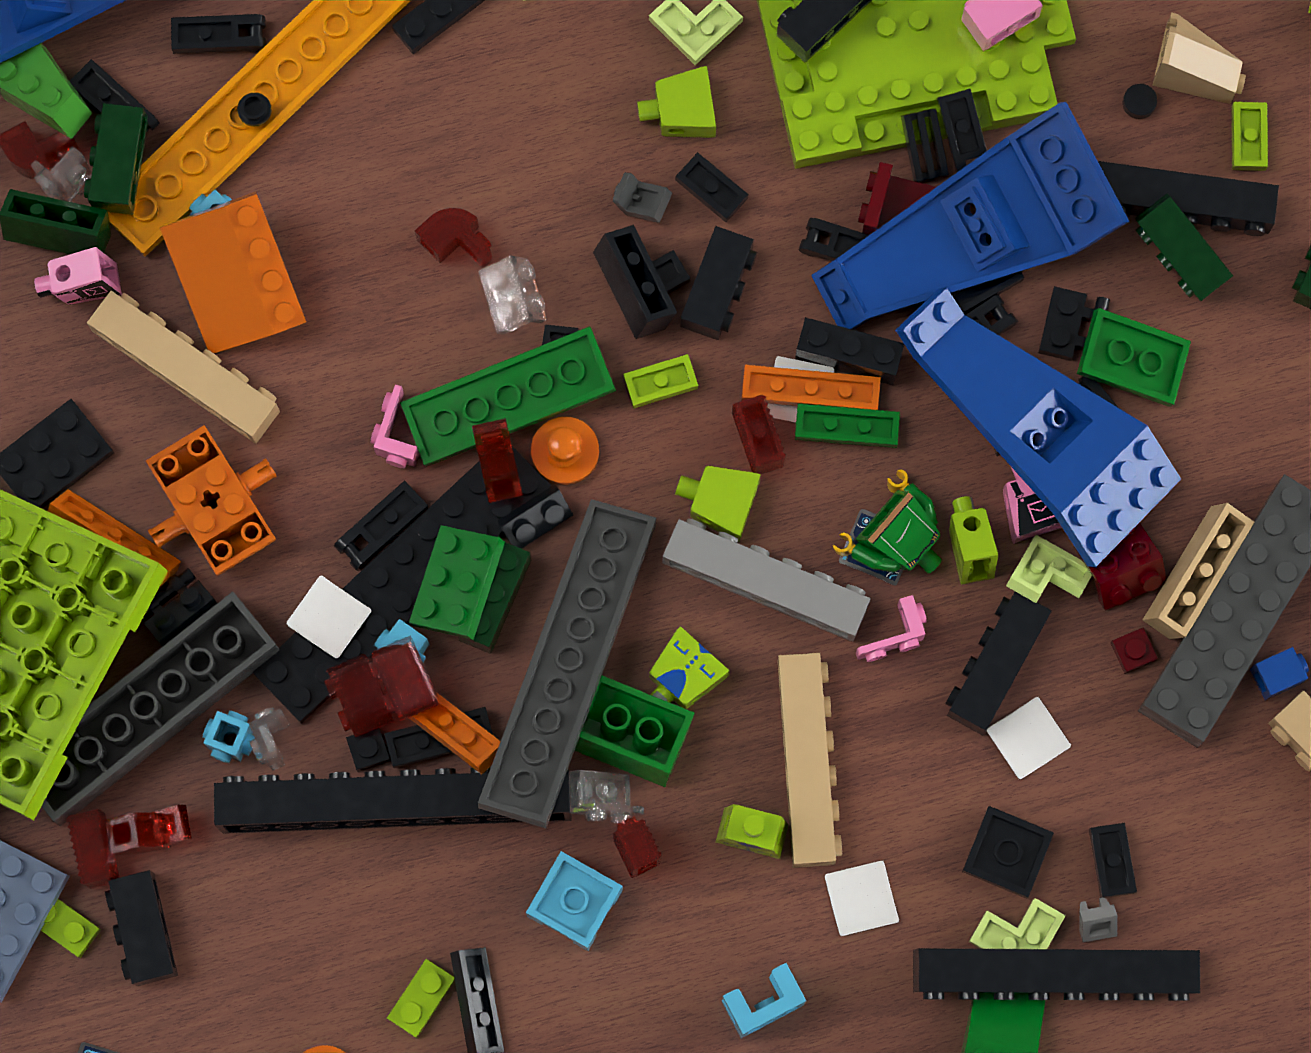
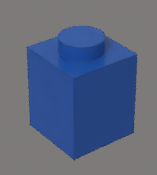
(1280, 673)

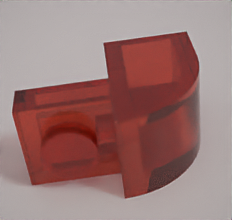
(23, 149)
(449, 230)
(497, 460)
(148, 831)

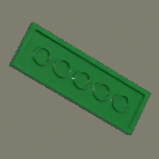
(518, 389)

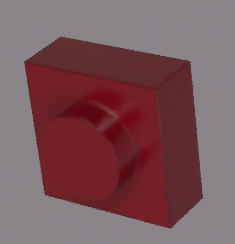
(1134, 650)

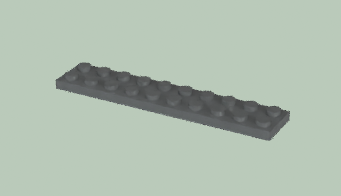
(567, 664)

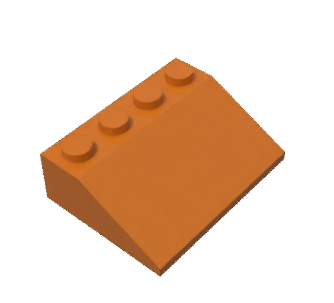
(233, 274)

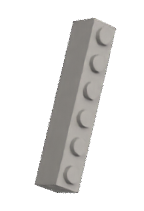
(766, 579)

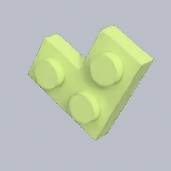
(695, 34)
(1048, 563)
(1033, 932)

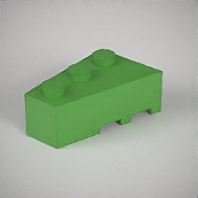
(43, 91)

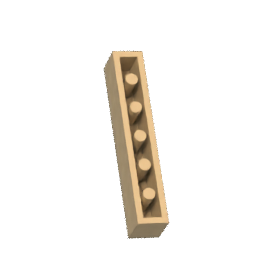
(183, 366)
(806, 760)

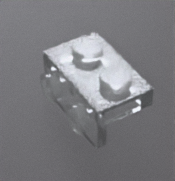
(66, 178)
(512, 294)
(264, 745)
(602, 796)

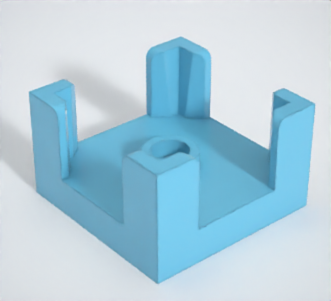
(574, 900)
(768, 1009)

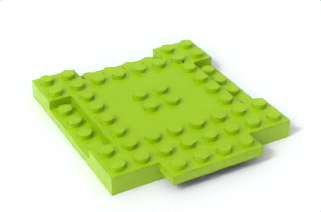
(897, 63)
(61, 623)

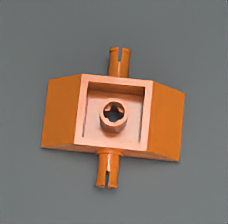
(192, 475)

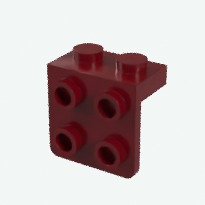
(888, 197)
(1128, 569)

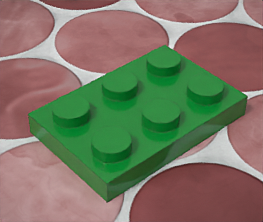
(1133, 357)
(457, 582)

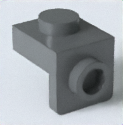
(641, 198)

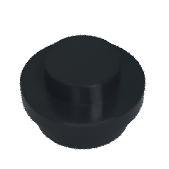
(254, 109)

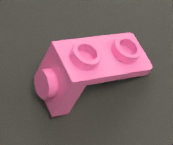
(397, 453)
(912, 618)

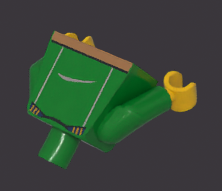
(899, 532)

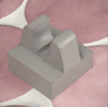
(1097, 922)

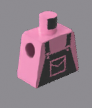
(80, 277)
(1026, 511)

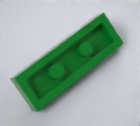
(847, 425)

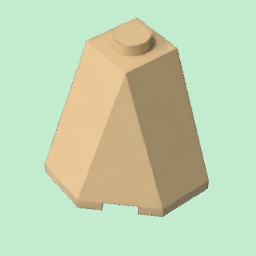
(1196, 64)

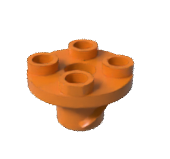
(565, 450)

